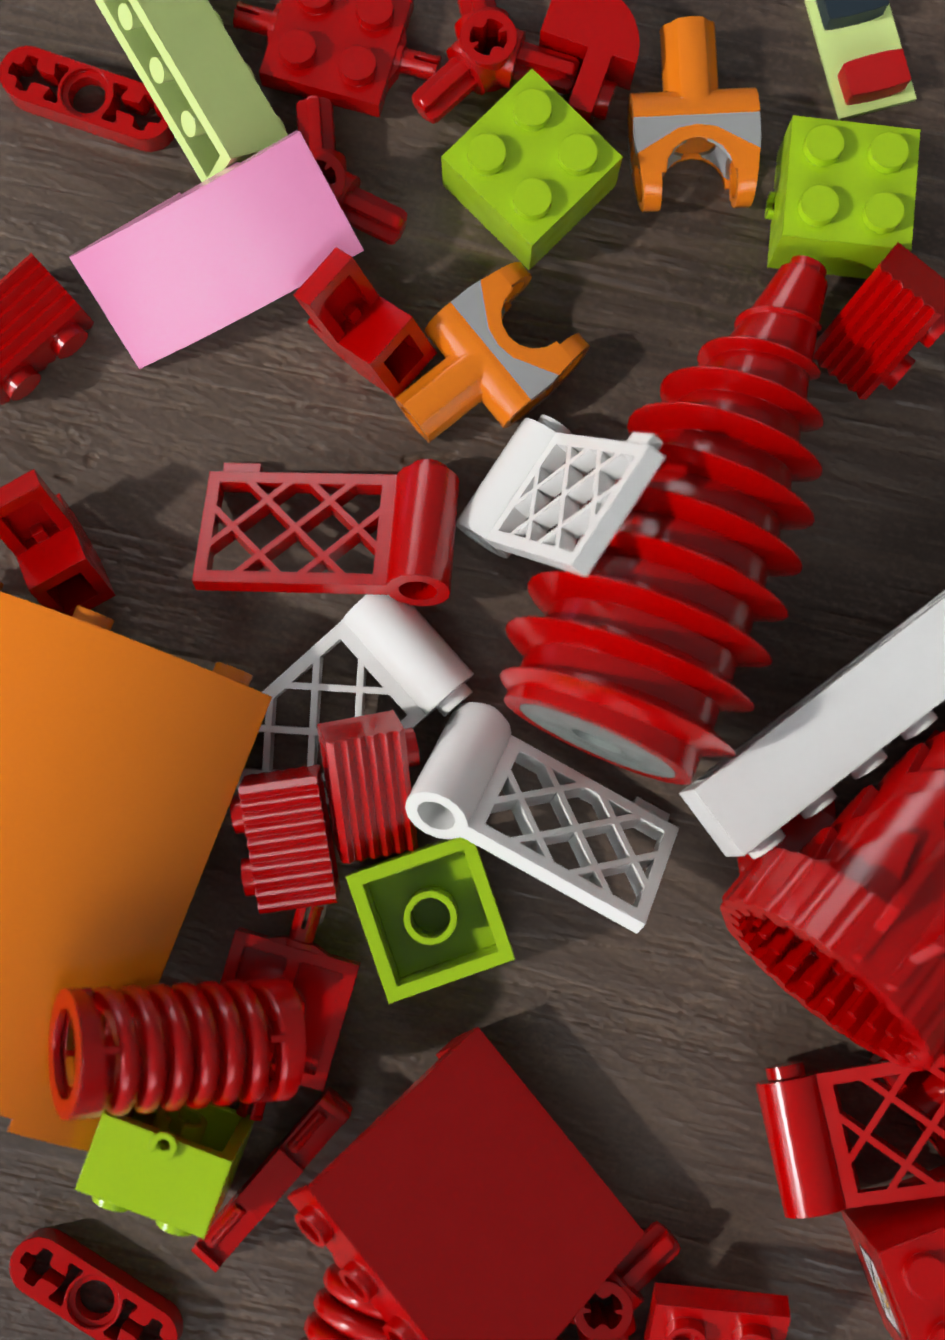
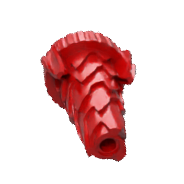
(856, 911)

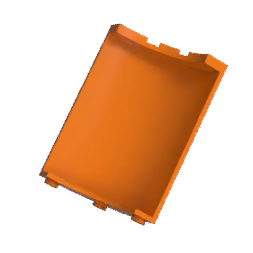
(106, 823)

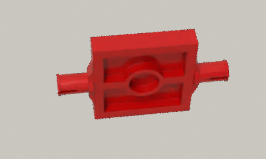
(337, 49)
(320, 979)

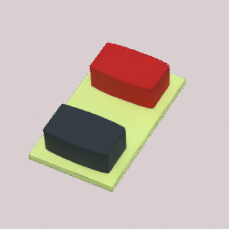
(860, 55)

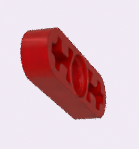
(70, 78)
(69, 1306)

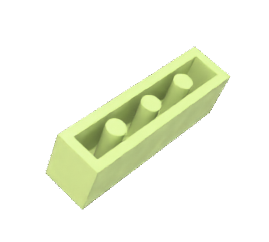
(195, 80)

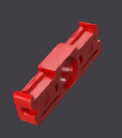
(272, 1178)

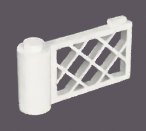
(540, 462)
(397, 650)
(463, 788)

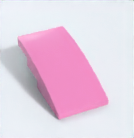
(216, 251)

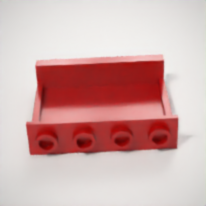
(467, 1209)

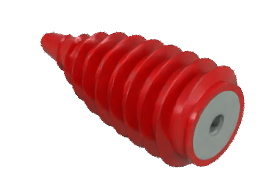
(654, 633)

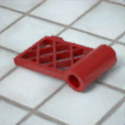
(410, 548)
(813, 1144)

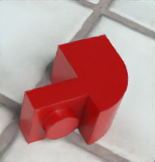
(604, 42)
(362, 326)
(51, 547)

